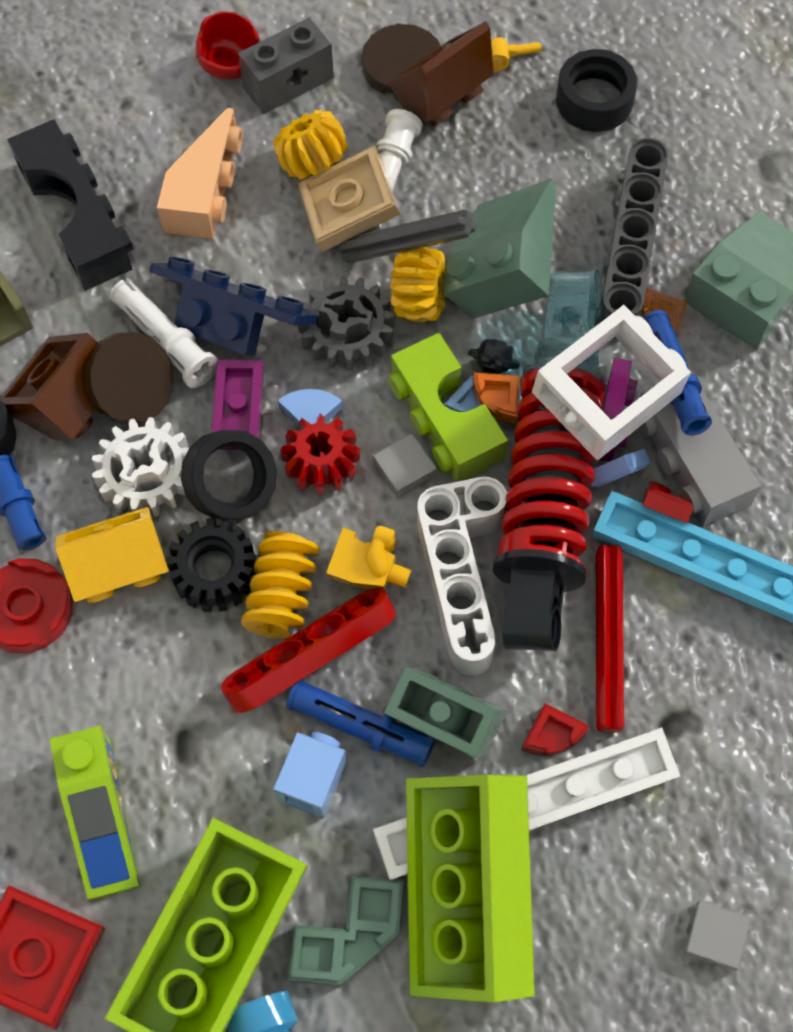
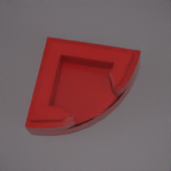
(659, 499)
(553, 733)

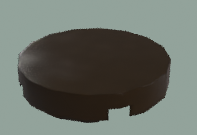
(393, 52)
(128, 377)

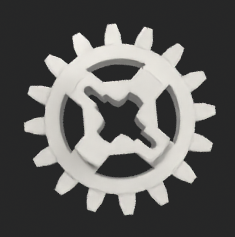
(143, 467)

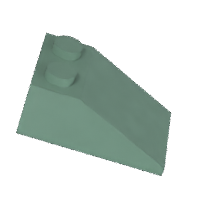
(506, 255)
(747, 280)

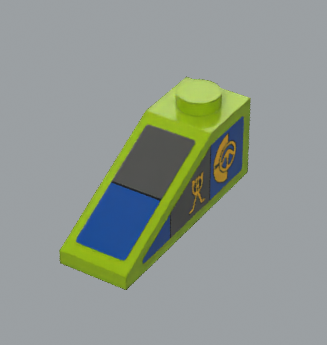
(95, 811)

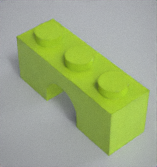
(461, 440)

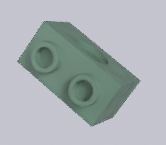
(445, 712)

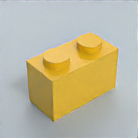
(111, 555)

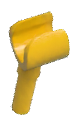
(502, 51)

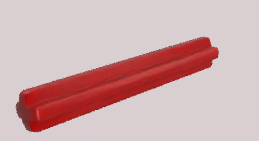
(609, 639)

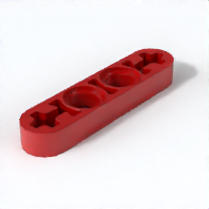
(308, 650)

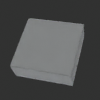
(404, 465)
(717, 935)

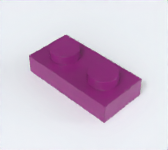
(619, 394)
(238, 396)

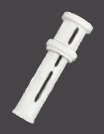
(396, 144)
(177, 342)

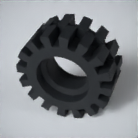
(206, 539)

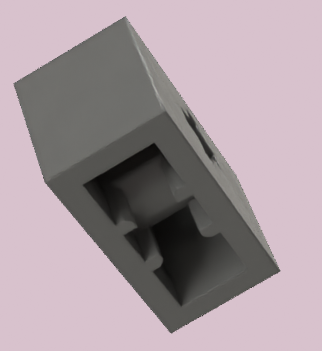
(286, 65)

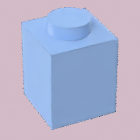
(311, 773)

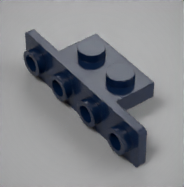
(225, 311)

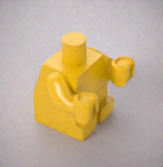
(367, 563)

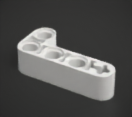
(462, 577)

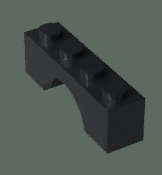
(90, 239)

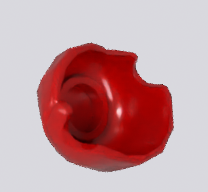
(221, 40)

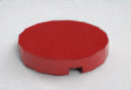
(32, 605)

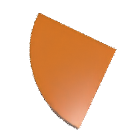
(499, 394)

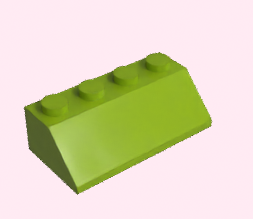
(469, 888)
(208, 936)

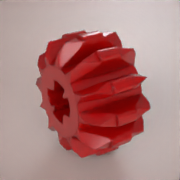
(318, 439)

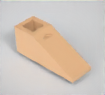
(196, 183)

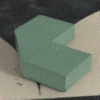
(335, 954)

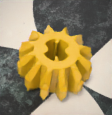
(310, 144)
(418, 284)

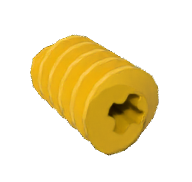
(278, 583)

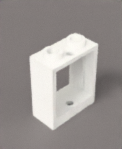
(580, 413)

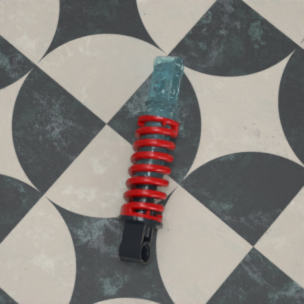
(550, 477)

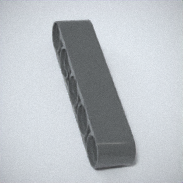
(638, 218)

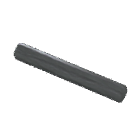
(408, 236)

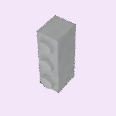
(703, 465)

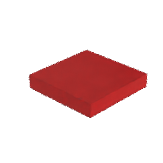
(42, 956)

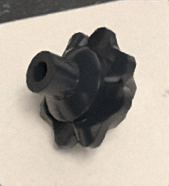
(494, 357)

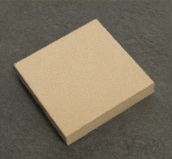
(348, 199)

